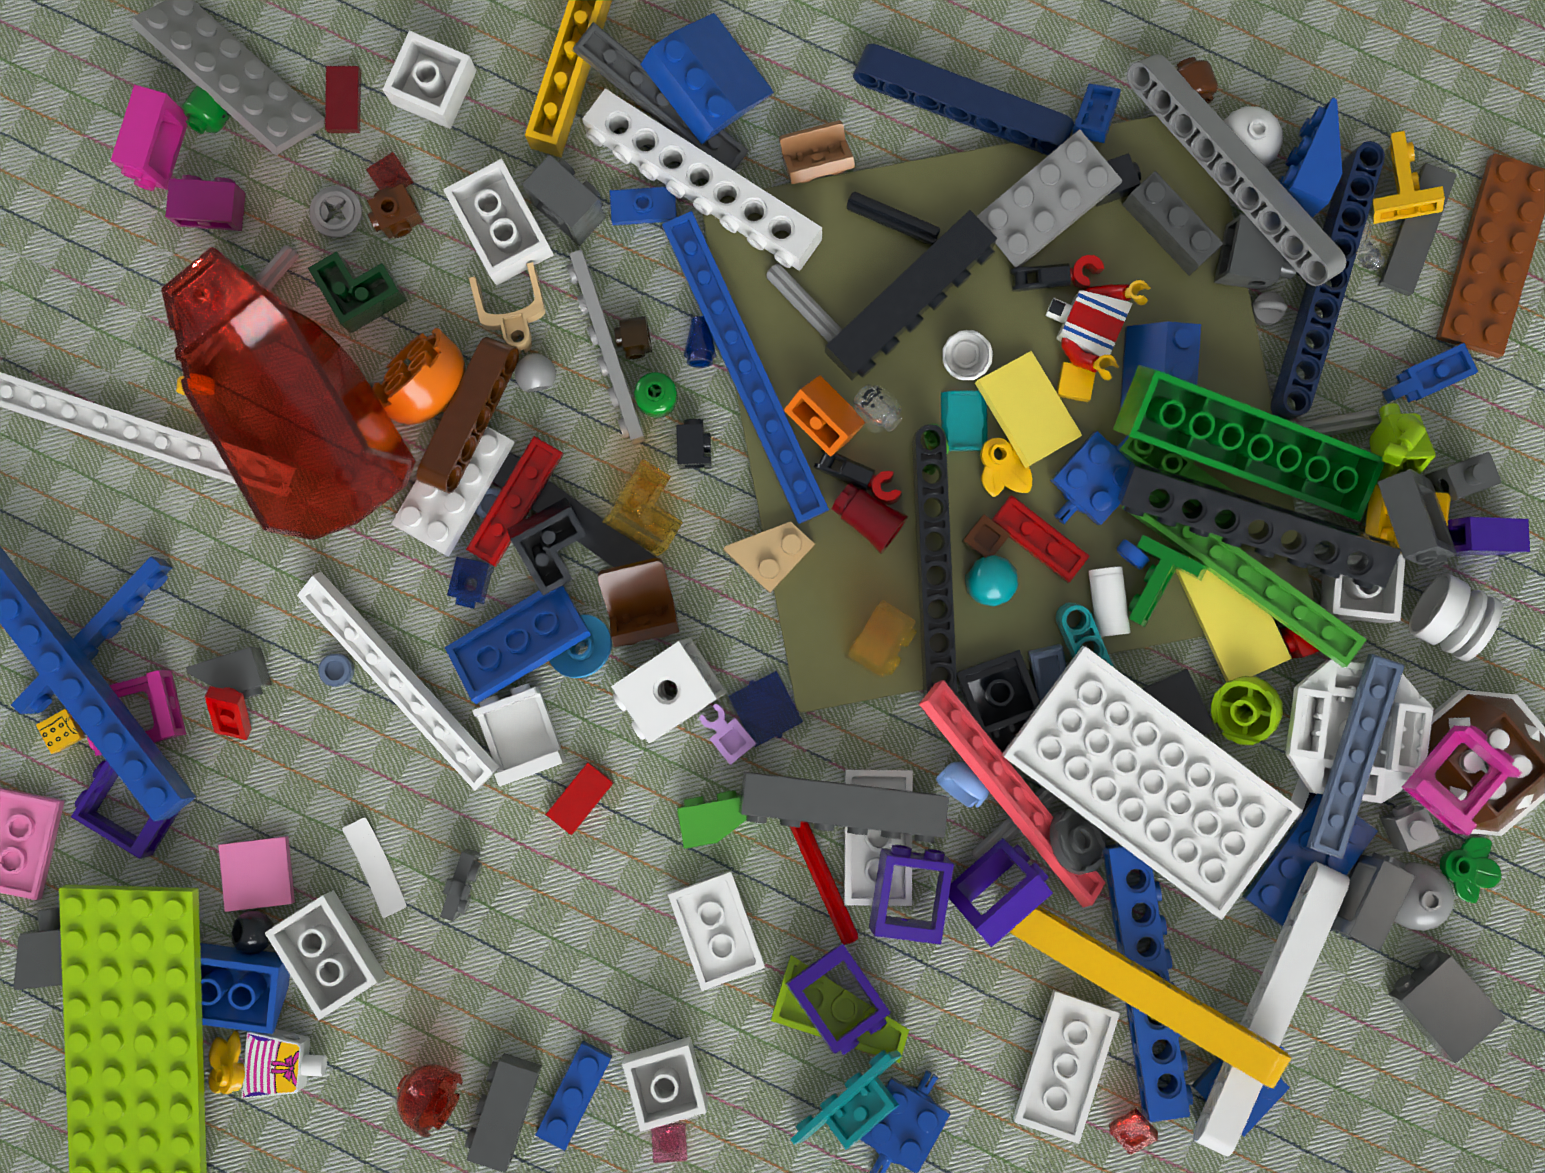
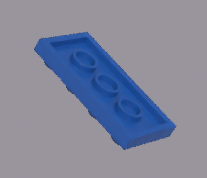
(516, 642)
(1283, 874)

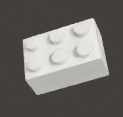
(498, 222)
(325, 954)

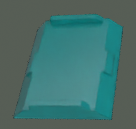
(964, 420)

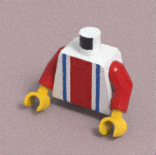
(1095, 323)

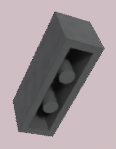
(1172, 223)
(502, 1112)

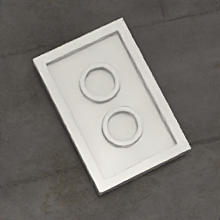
(716, 930)

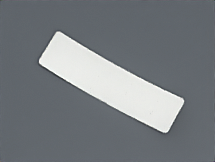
(375, 867)

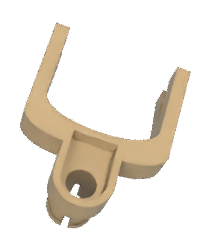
(516, 322)

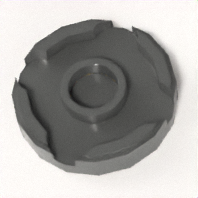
(1076, 842)

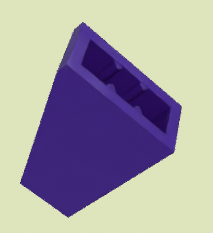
(1489, 535)

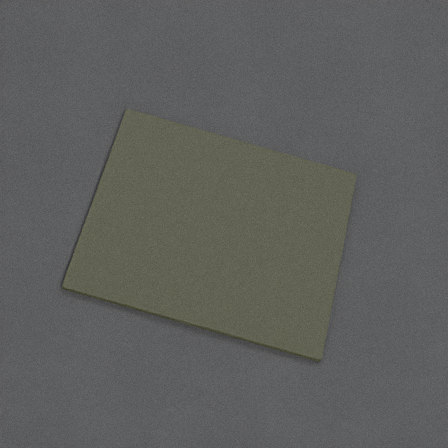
(843, 575)

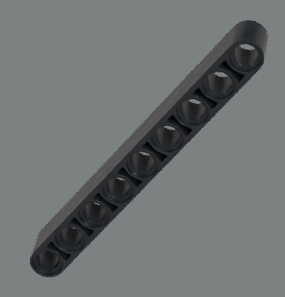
(927, 558)

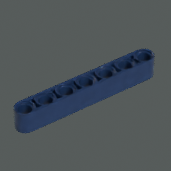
(962, 99)

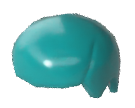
(992, 580)

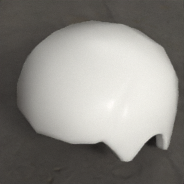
(967, 355)

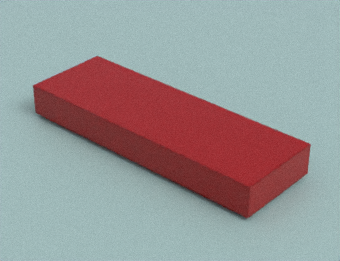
(1040, 539)

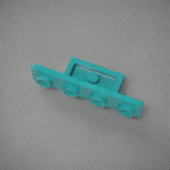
(857, 1108)

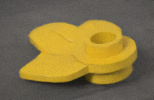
(1005, 472)
(227, 1072)

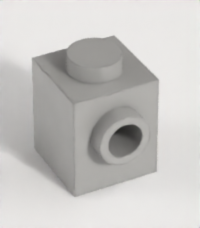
(1409, 827)

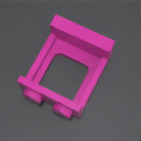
(163, 703)
(1438, 800)

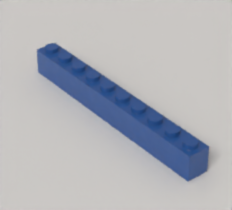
(89, 697)

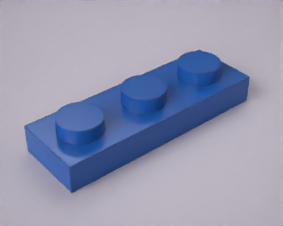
(573, 1095)

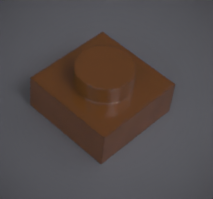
(986, 537)

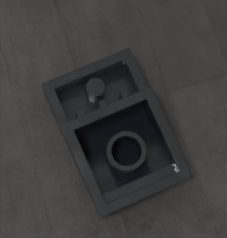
(999, 696)

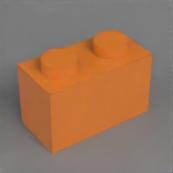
(824, 415)

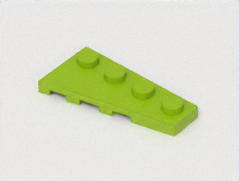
(838, 1010)

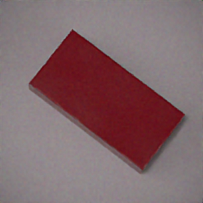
(343, 99)

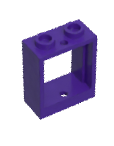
(87, 814)
(1011, 907)
(907, 928)
(820, 967)

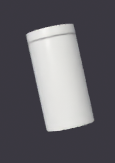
(1109, 601)

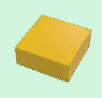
(1075, 383)

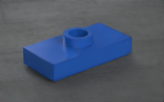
(1097, 112)
(642, 206)

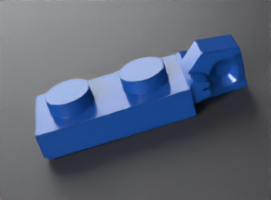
(1433, 375)

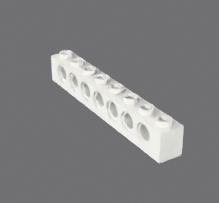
(612, 112)

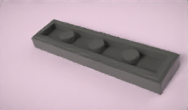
(1415, 237)

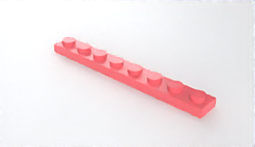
(1004, 784)

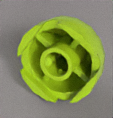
(1247, 710)

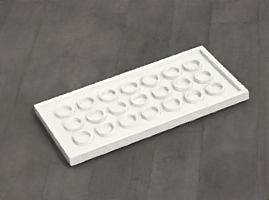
(1152, 782)

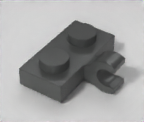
(459, 886)

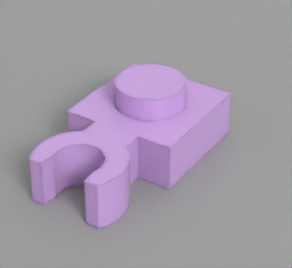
(731, 737)

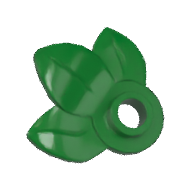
(1471, 868)

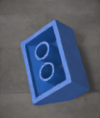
(1163, 347)
(242, 988)

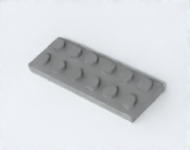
(229, 73)

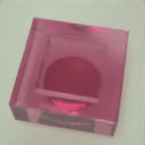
(669, 1143)

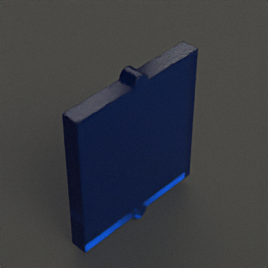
(765, 708)

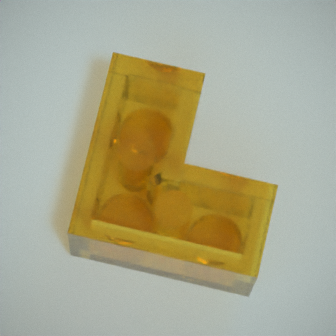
(636, 513)
(881, 640)

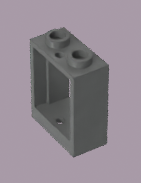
(1417, 519)
(1373, 899)

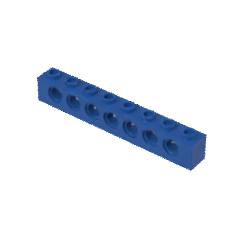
(1174, 1099)

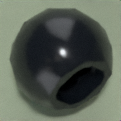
(249, 932)

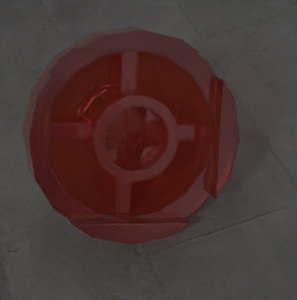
(427, 1097)

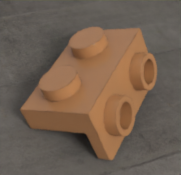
(816, 152)

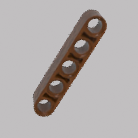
(467, 415)

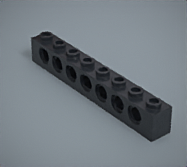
(1377, 553)

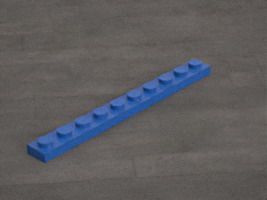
(745, 367)

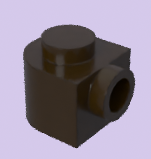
(634, 337)

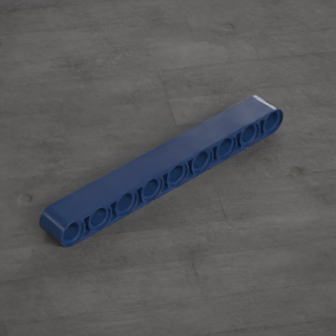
(1328, 298)

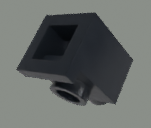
(692, 445)

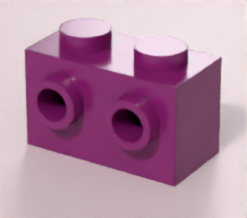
(205, 203)

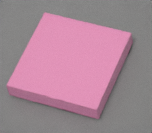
(256, 873)

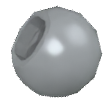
(535, 373)

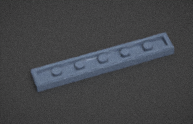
(1355, 756)

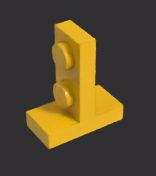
(1409, 199)

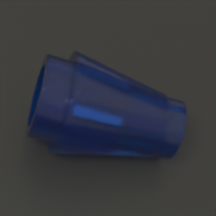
(700, 344)

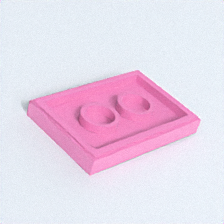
(26, 841)

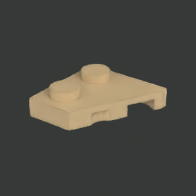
(771, 553)

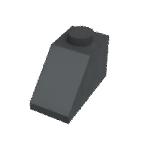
(240, 670)

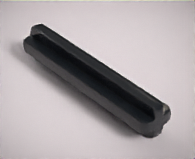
(893, 218)

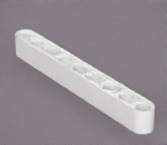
(1274, 1002)

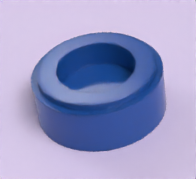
(1132, 554)

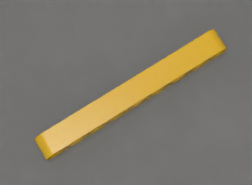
(1153, 996)

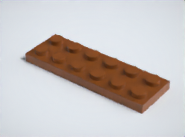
(1495, 256)

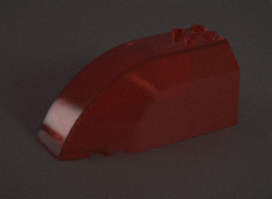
(281, 403)

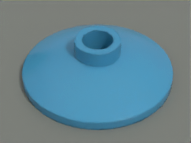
(599, 648)

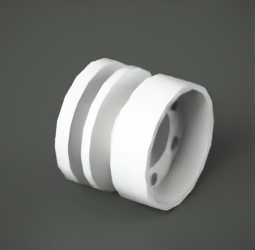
(1455, 617)

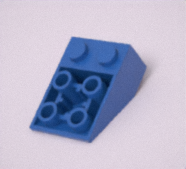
(1317, 161)

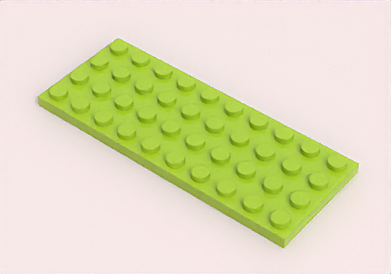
(133, 1029)

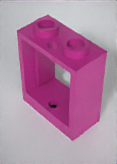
(149, 138)

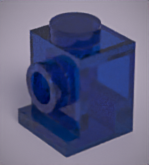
(464, 571)

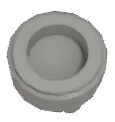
(1268, 308)

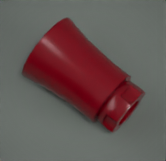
(869, 516)

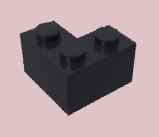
(540, 540)

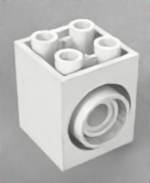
(648, 696)

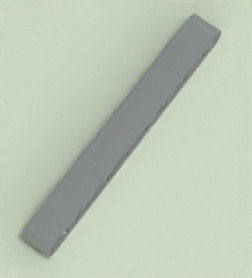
(1236, 170)

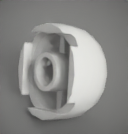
(1258, 131)

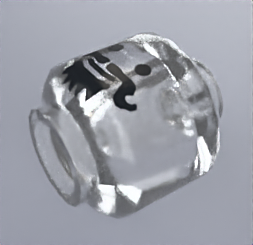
(878, 408)

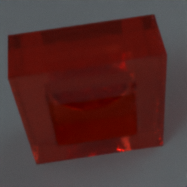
(389, 172)
(1133, 1131)

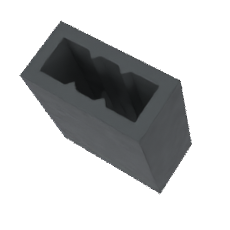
(1446, 1005)

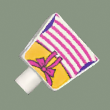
(279, 1064)

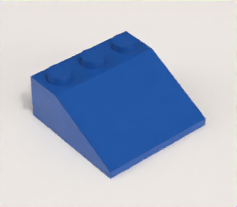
(705, 76)

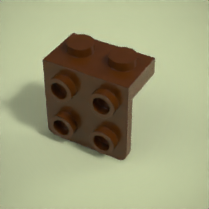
(638, 602)

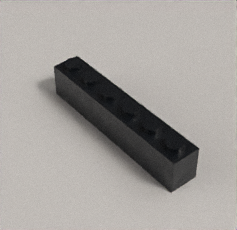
(911, 295)

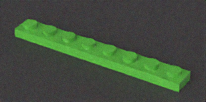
(1262, 588)

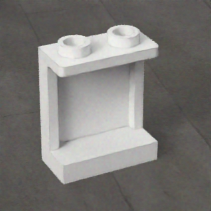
(519, 734)

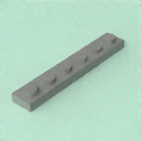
(600, 334)

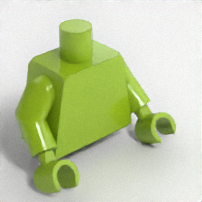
(1401, 442)

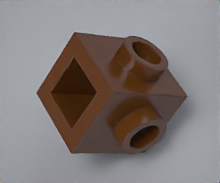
(394, 211)

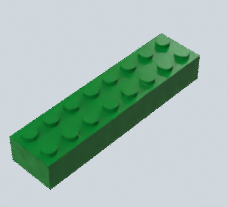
(1248, 442)

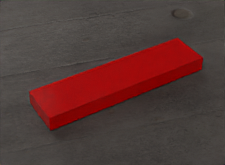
(514, 500)

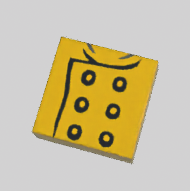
(60, 731)

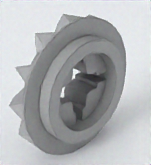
(335, 197)

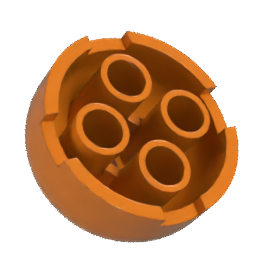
(425, 386)

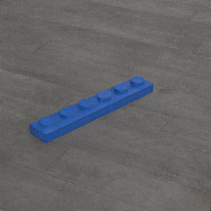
(101, 627)

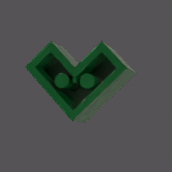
(356, 299)

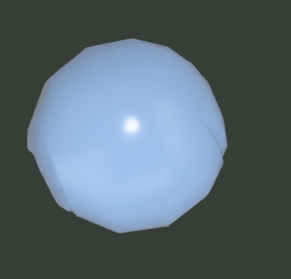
(962, 784)

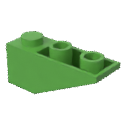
(710, 820)

